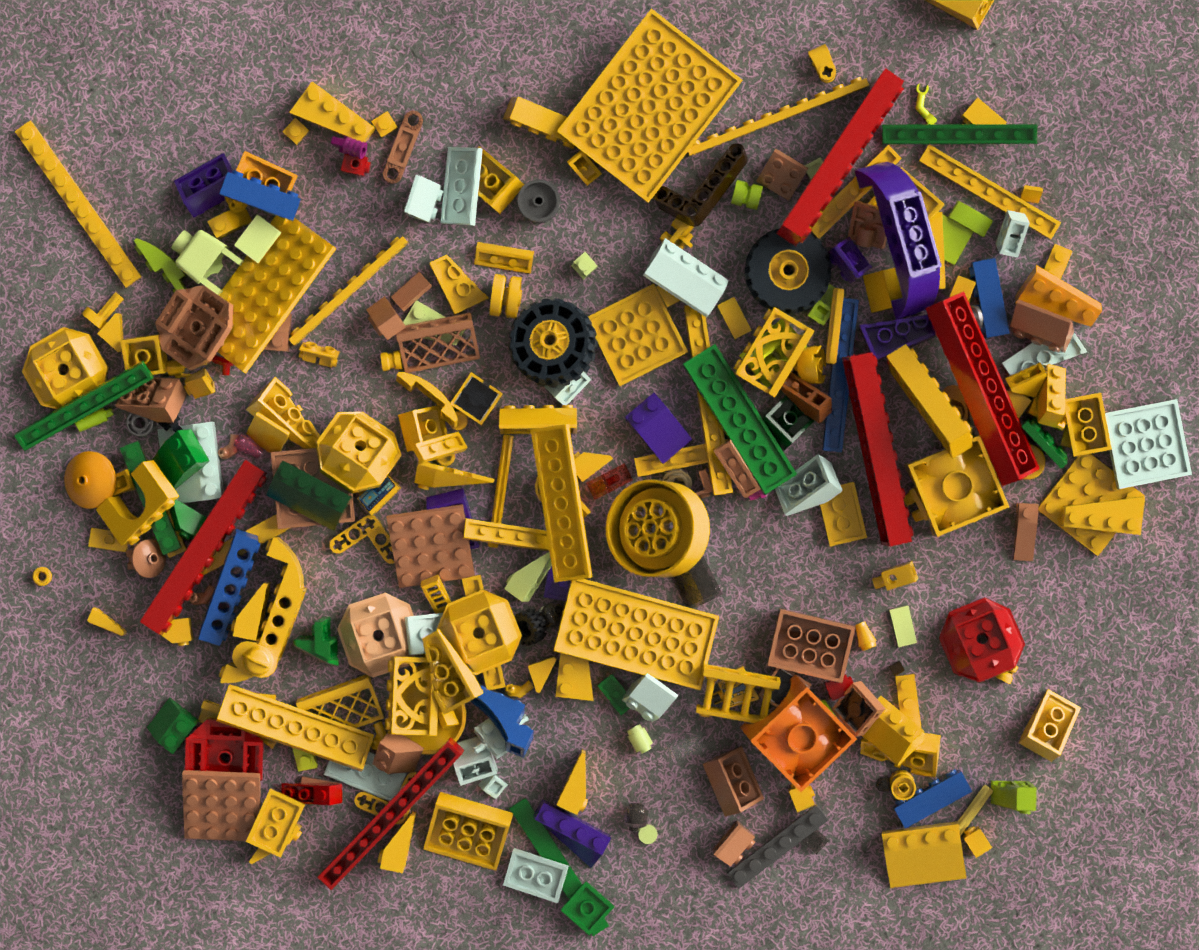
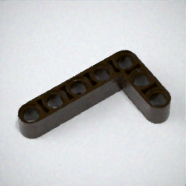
(705, 190)

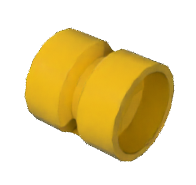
(902, 785)

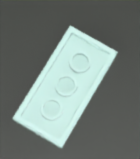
(461, 186)
(369, 780)

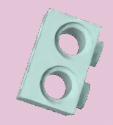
(1012, 233)

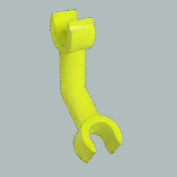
(928, 117)

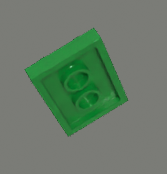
(1045, 441)

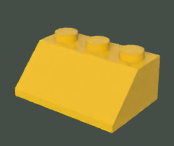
(1087, 424)
(894, 734)

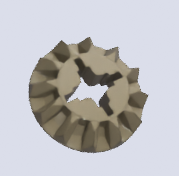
(682, 476)

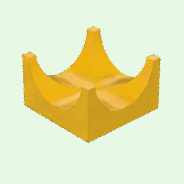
(957, 488)

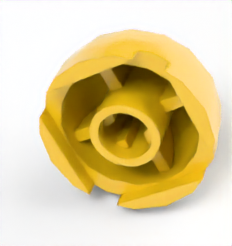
(811, 365)

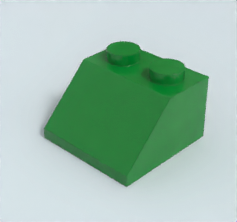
(172, 725)

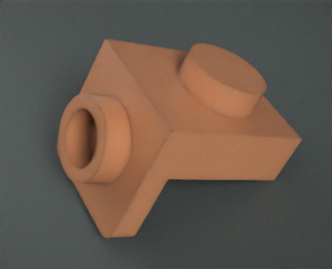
(706, 481)

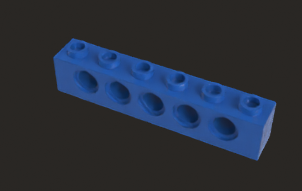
(217, 634)

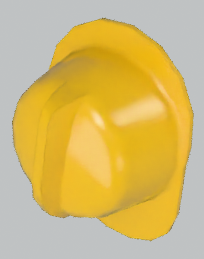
(254, 659)

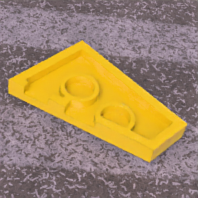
(457, 287)

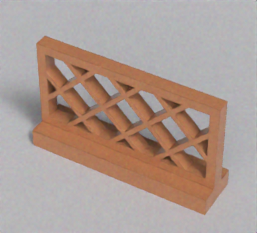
(438, 327)

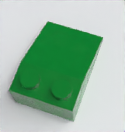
(180, 457)

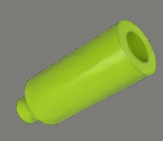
(94, 419)

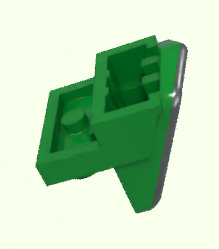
(320, 643)

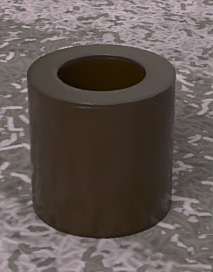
(896, 668)

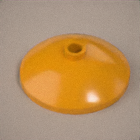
(98, 479)

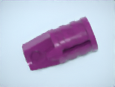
(350, 146)

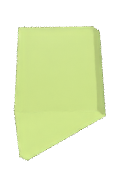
(257, 238)

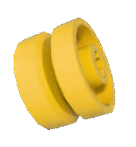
(506, 296)

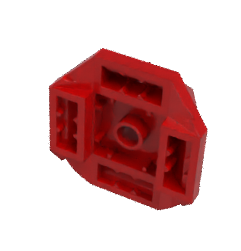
(977, 660)
(213, 738)

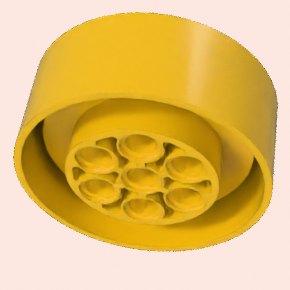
(683, 543)

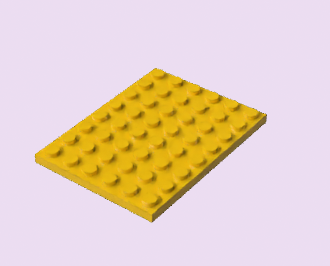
(649, 105)

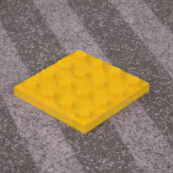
(637, 335)
(1083, 483)

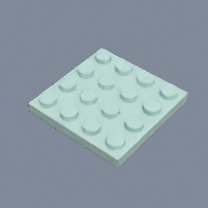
(1147, 444)

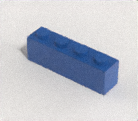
(260, 196)
(989, 297)
(933, 798)

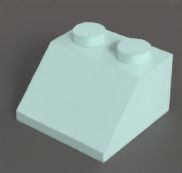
(649, 697)

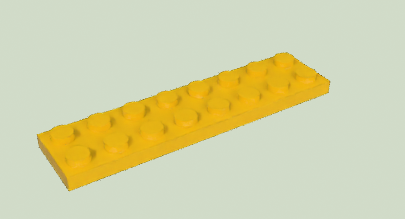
(561, 503)
(295, 727)

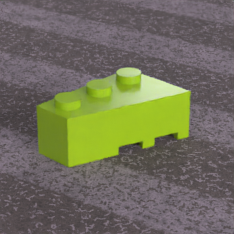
(1014, 795)

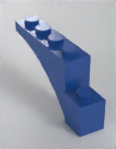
(506, 716)

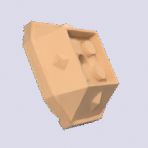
(358, 628)

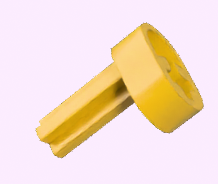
(102, 316)

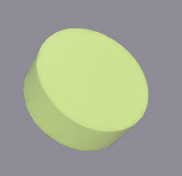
(648, 834)

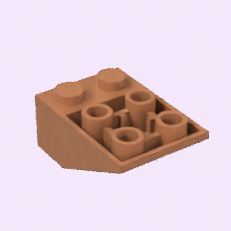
(155, 400)

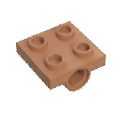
(782, 174)
(867, 226)

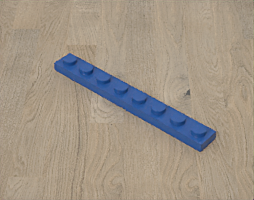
(838, 387)

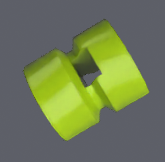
(746, 195)

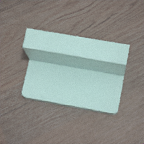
(565, 394)

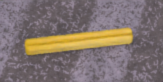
(834, 326)

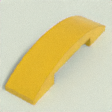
(411, 382)

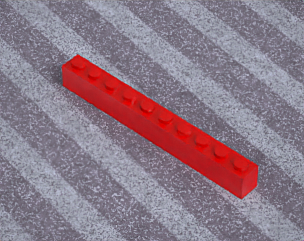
(203, 548)
(391, 813)

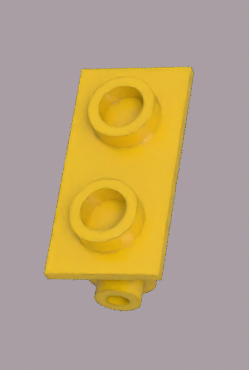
(310, 351)

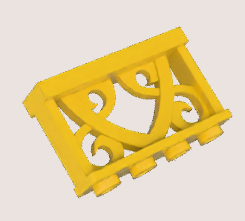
(775, 378)
(429, 717)

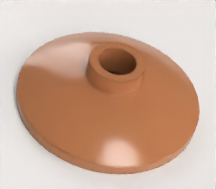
(142, 559)

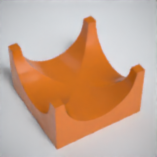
(800, 736)

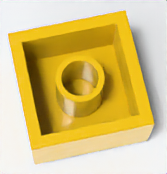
(147, 350)

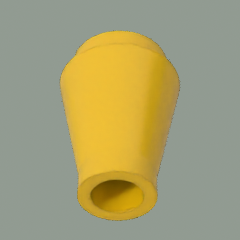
(865, 637)

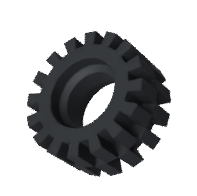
(537, 626)

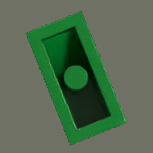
(186, 520)

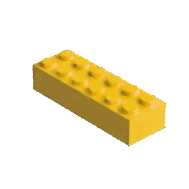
(929, 401)

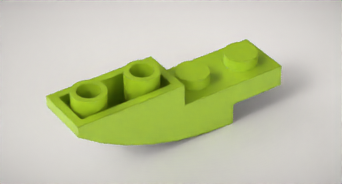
(158, 261)

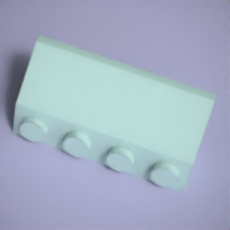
(685, 277)

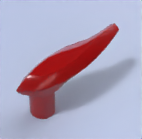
(222, 361)

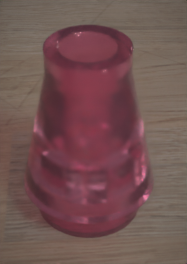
(247, 445)

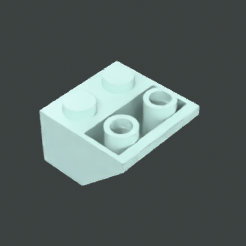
(474, 767)

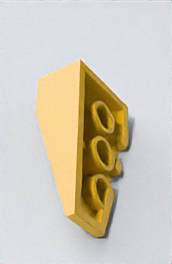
(277, 406)
(450, 675)
(922, 760)

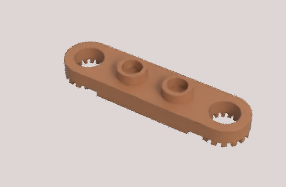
(403, 147)

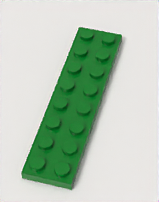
(739, 418)

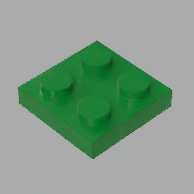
(587, 907)

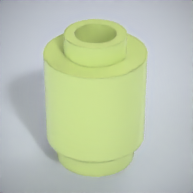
(639, 739)

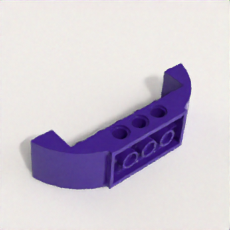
(907, 236)

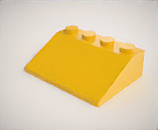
(468, 831)
(924, 854)

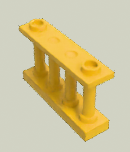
(731, 677)

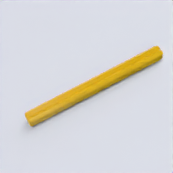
(502, 479)

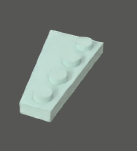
(1034, 354)

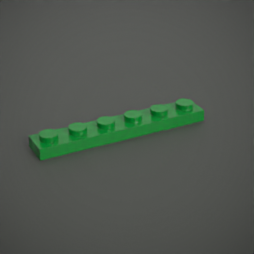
(163, 527)

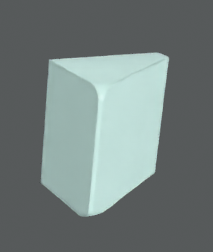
(493, 786)

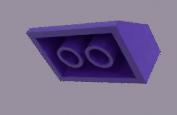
(202, 186)

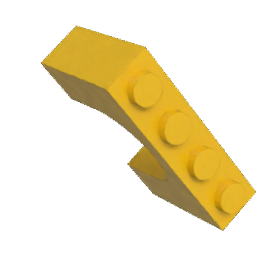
(158, 497)

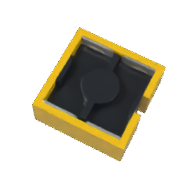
(476, 399)

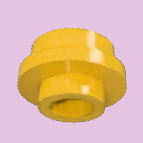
(37, 580)

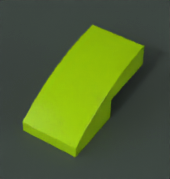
(970, 218)
(821, 310)

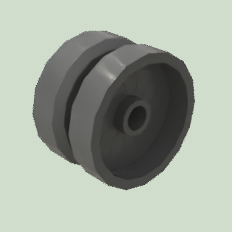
(547, 209)

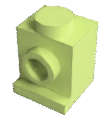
(584, 265)

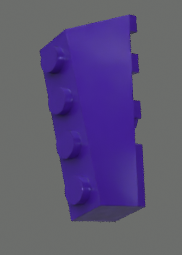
(579, 836)

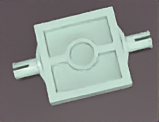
(491, 738)

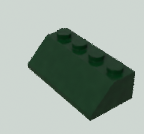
(308, 495)

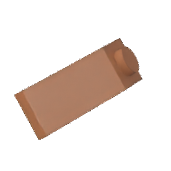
(1025, 531)

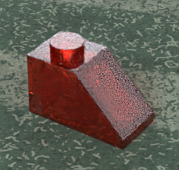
(609, 481)

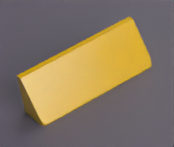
(503, 257)

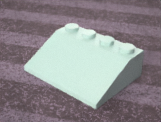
(207, 482)

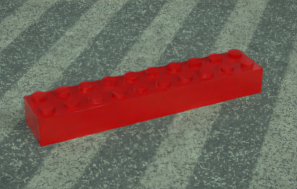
(839, 160)
(982, 389)
(877, 449)

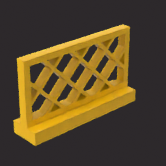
(338, 692)

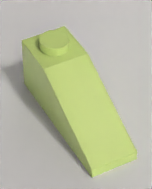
(527, 580)

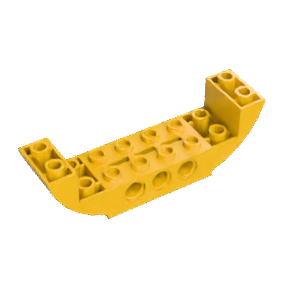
(291, 588)

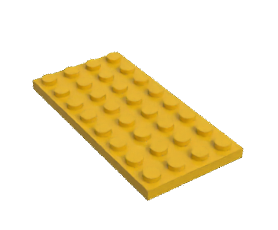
(270, 289)
(636, 633)

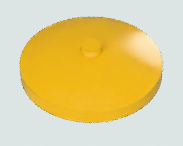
(430, 743)

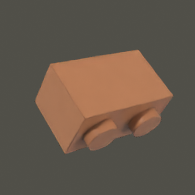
(385, 318)

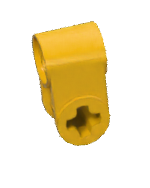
(822, 60)

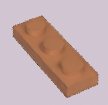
(737, 468)

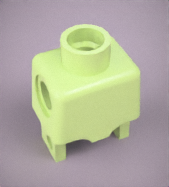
(202, 256)

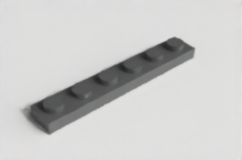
(777, 846)

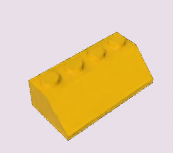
(526, 418)

